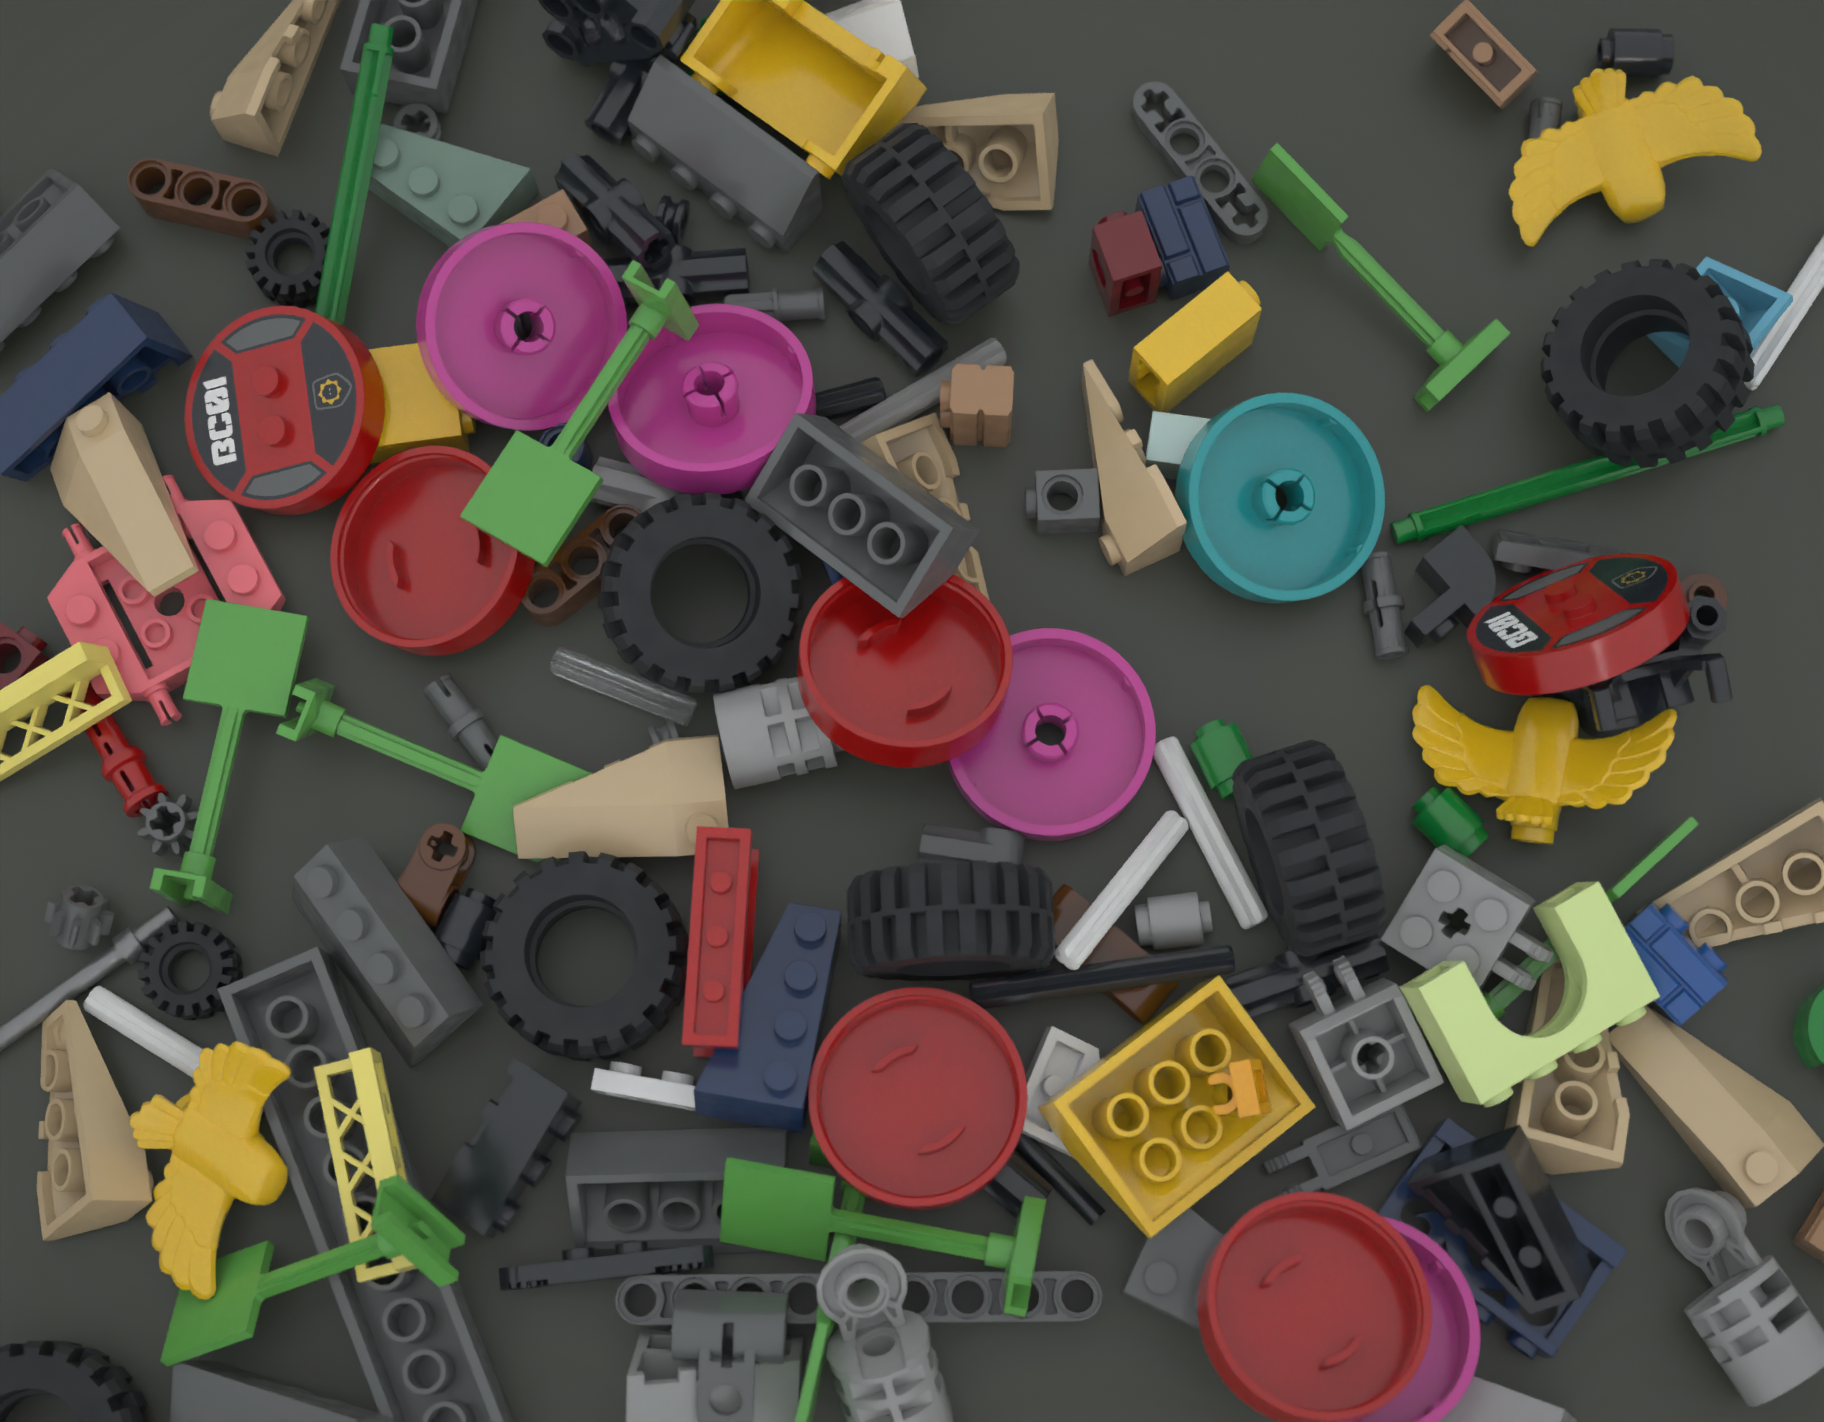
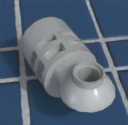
(770, 733)
(1752, 1311)
(881, 1351)

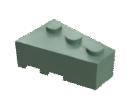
(447, 186)

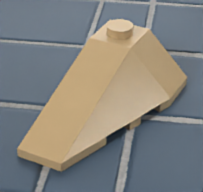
(1578, 1109)

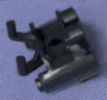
(617, 29)
(1659, 682)

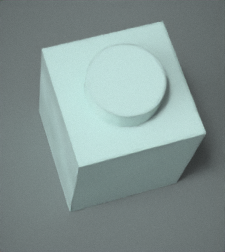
(1169, 440)

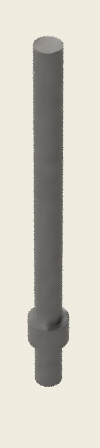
(126, 947)

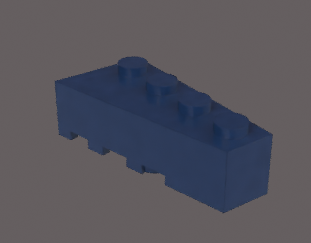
(106, 352)

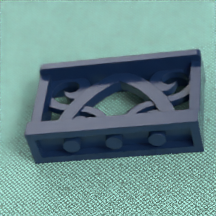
(1523, 1336)

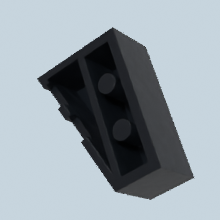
(1510, 1215)

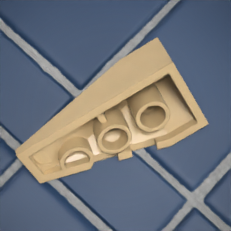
(272, 77)
(1002, 143)
(925, 456)
(119, 495)
(1135, 502)
(630, 806)
(1759, 886)
(1728, 1118)
(94, 1161)

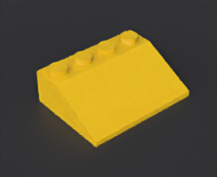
(1147, 1110)

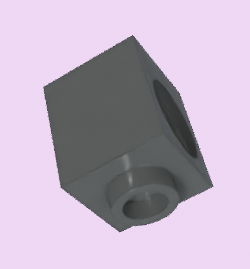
(1080, 485)

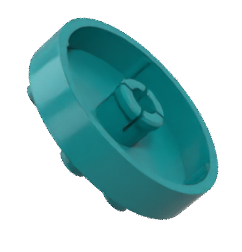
(1232, 509)

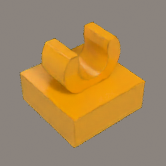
(1248, 1089)

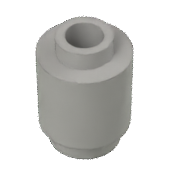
(1173, 921)

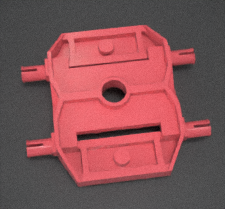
(168, 640)

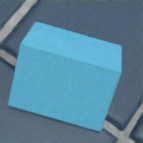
(1753, 300)

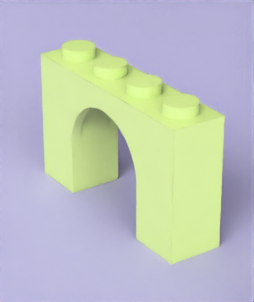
(1601, 989)

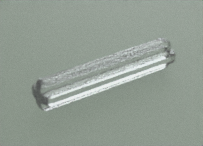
(623, 686)

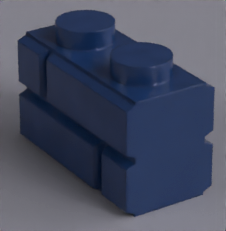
(1183, 237)

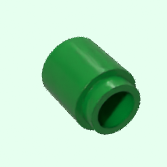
(1219, 753)
(1449, 821)

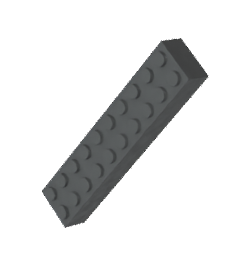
(406, 1330)

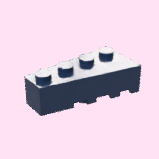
(779, 1027)

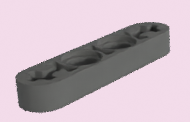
(1205, 159)

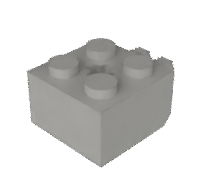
(1493, 910)
(1334, 1033)

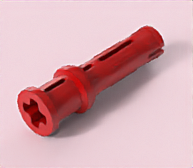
(122, 762)

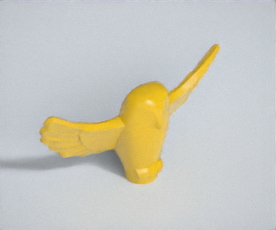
(1622, 147)
(1539, 761)
(212, 1158)

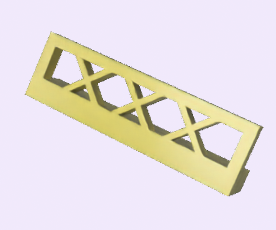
(51, 683)
(381, 1139)

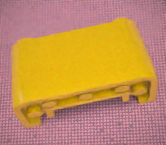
(803, 77)

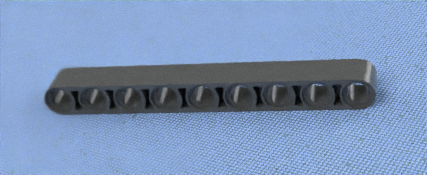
(939, 1284)

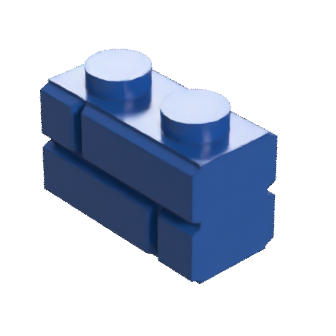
(1679, 969)

